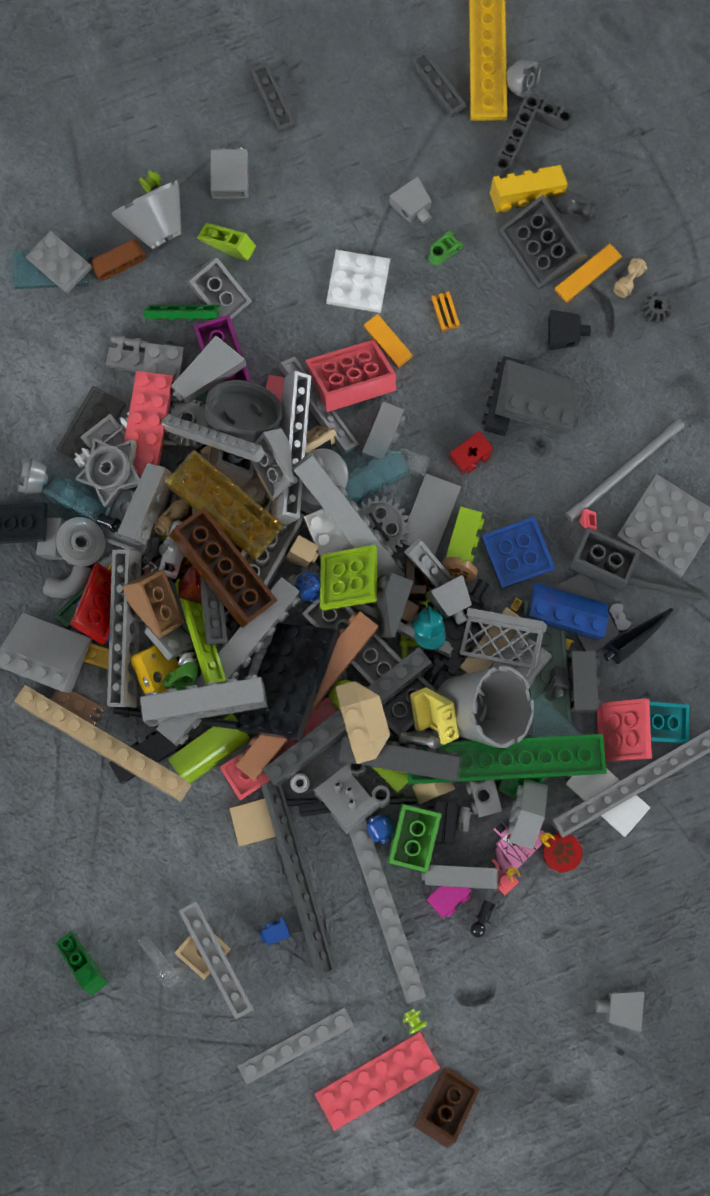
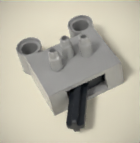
(346, 799)

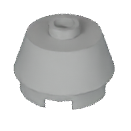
(32, 477)

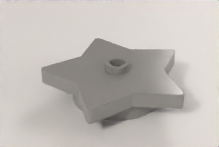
(110, 469)

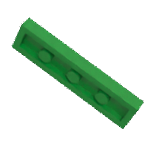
(175, 312)

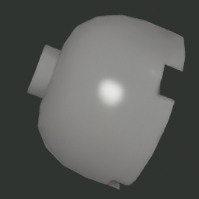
(523, 76)

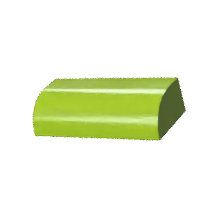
(208, 751)

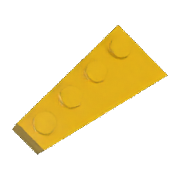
(527, 187)

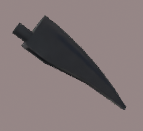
(629, 641)

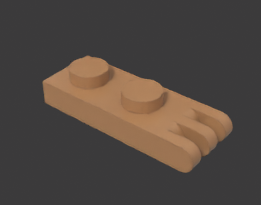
(78, 705)

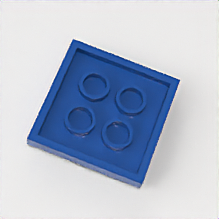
(517, 552)

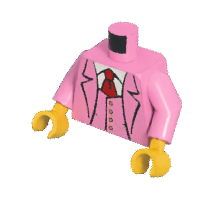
(511, 855)

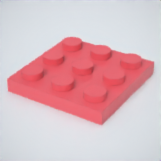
(625, 729)

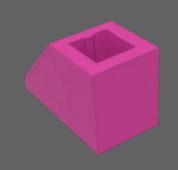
(446, 898)

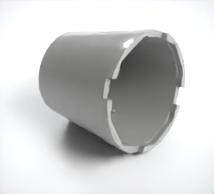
(491, 705)

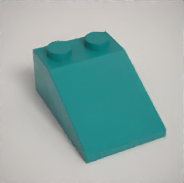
(669, 722)

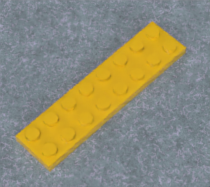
(487, 60)

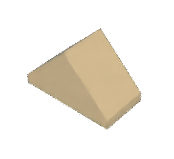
(426, 792)

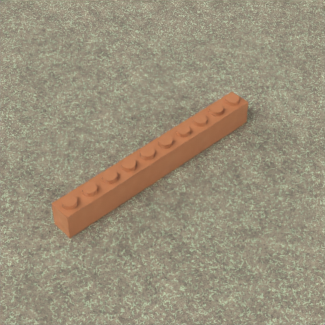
(348, 646)

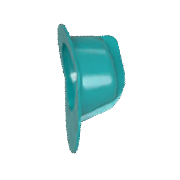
(429, 629)

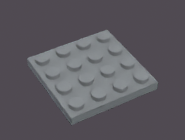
(667, 526)

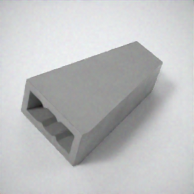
(208, 369)
(461, 876)

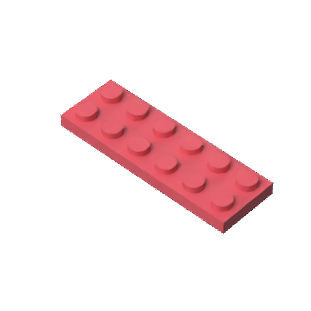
(147, 410)
(377, 1080)

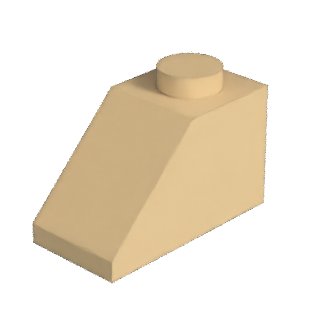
(302, 552)

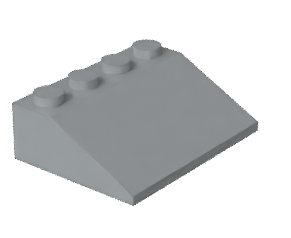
(44, 652)

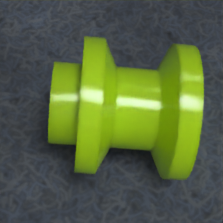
(149, 182)
(414, 1021)

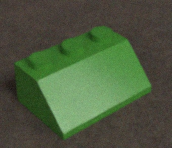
(414, 838)

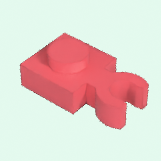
(504, 883)

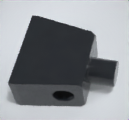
(565, 330)

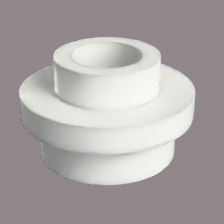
(295, 778)

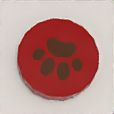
(563, 854)

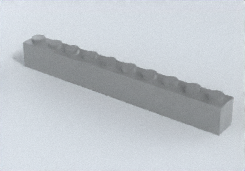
(240, 649)

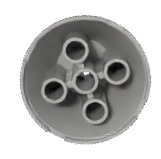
(153, 215)

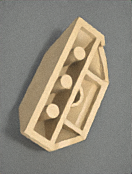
(363, 720)

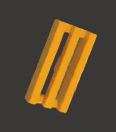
(441, 297)

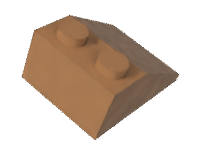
(154, 602)

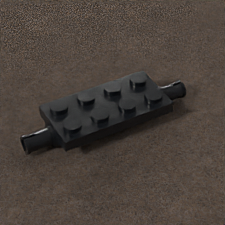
(454, 635)

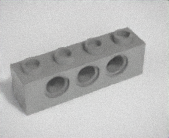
(492, 804)

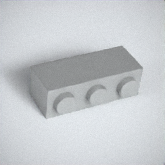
(383, 431)

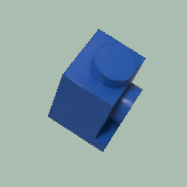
(274, 932)

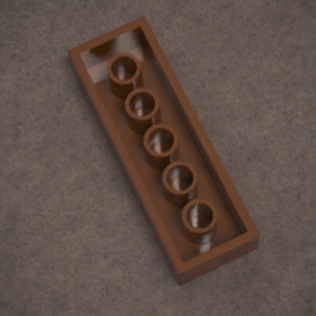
(223, 567)

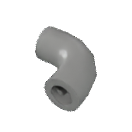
(69, 586)

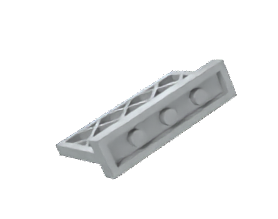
(503, 621)

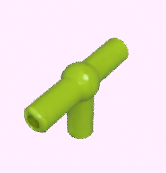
(404, 644)

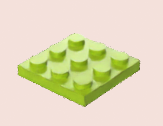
(348, 577)

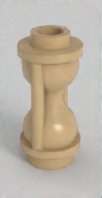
(625, 284)
(176, 511)

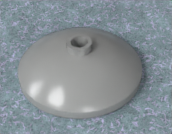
(332, 462)

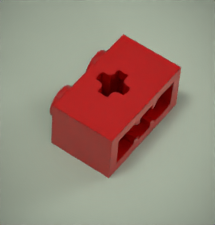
(477, 444)

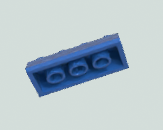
(568, 612)

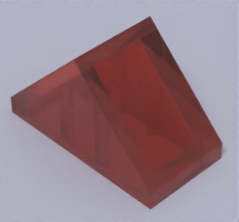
(190, 586)

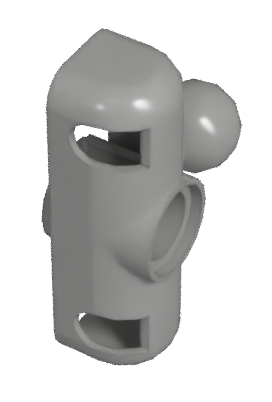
(171, 555)

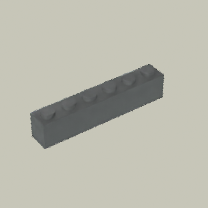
(410, 760)

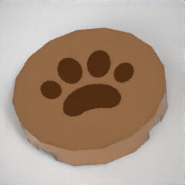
(458, 568)

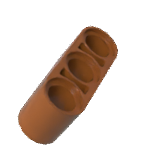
(118, 260)

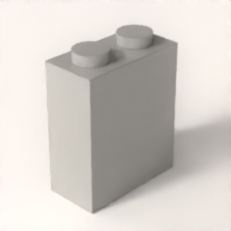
(229, 173)

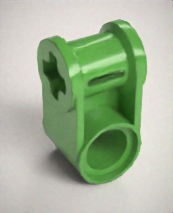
(447, 246)
(183, 676)

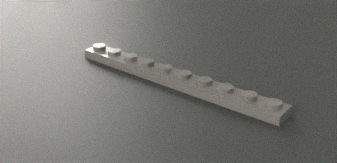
(632, 785)
(387, 913)

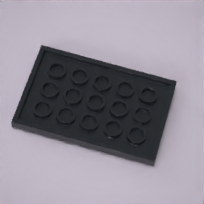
(291, 679)

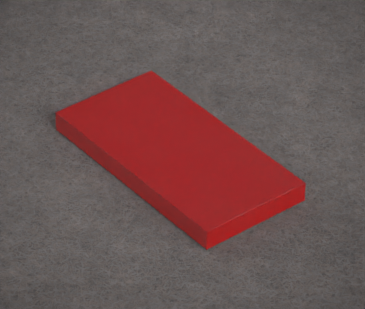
(93, 610)

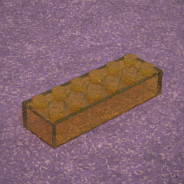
(227, 504)

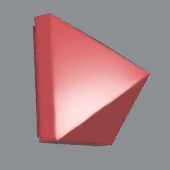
(588, 519)

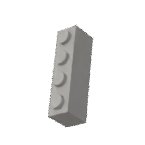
(145, 504)

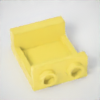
(434, 712)

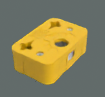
(152, 668)

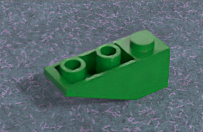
(81, 964)

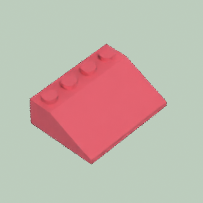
(351, 375)

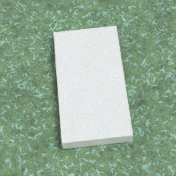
(623, 816)

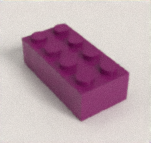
(224, 329)

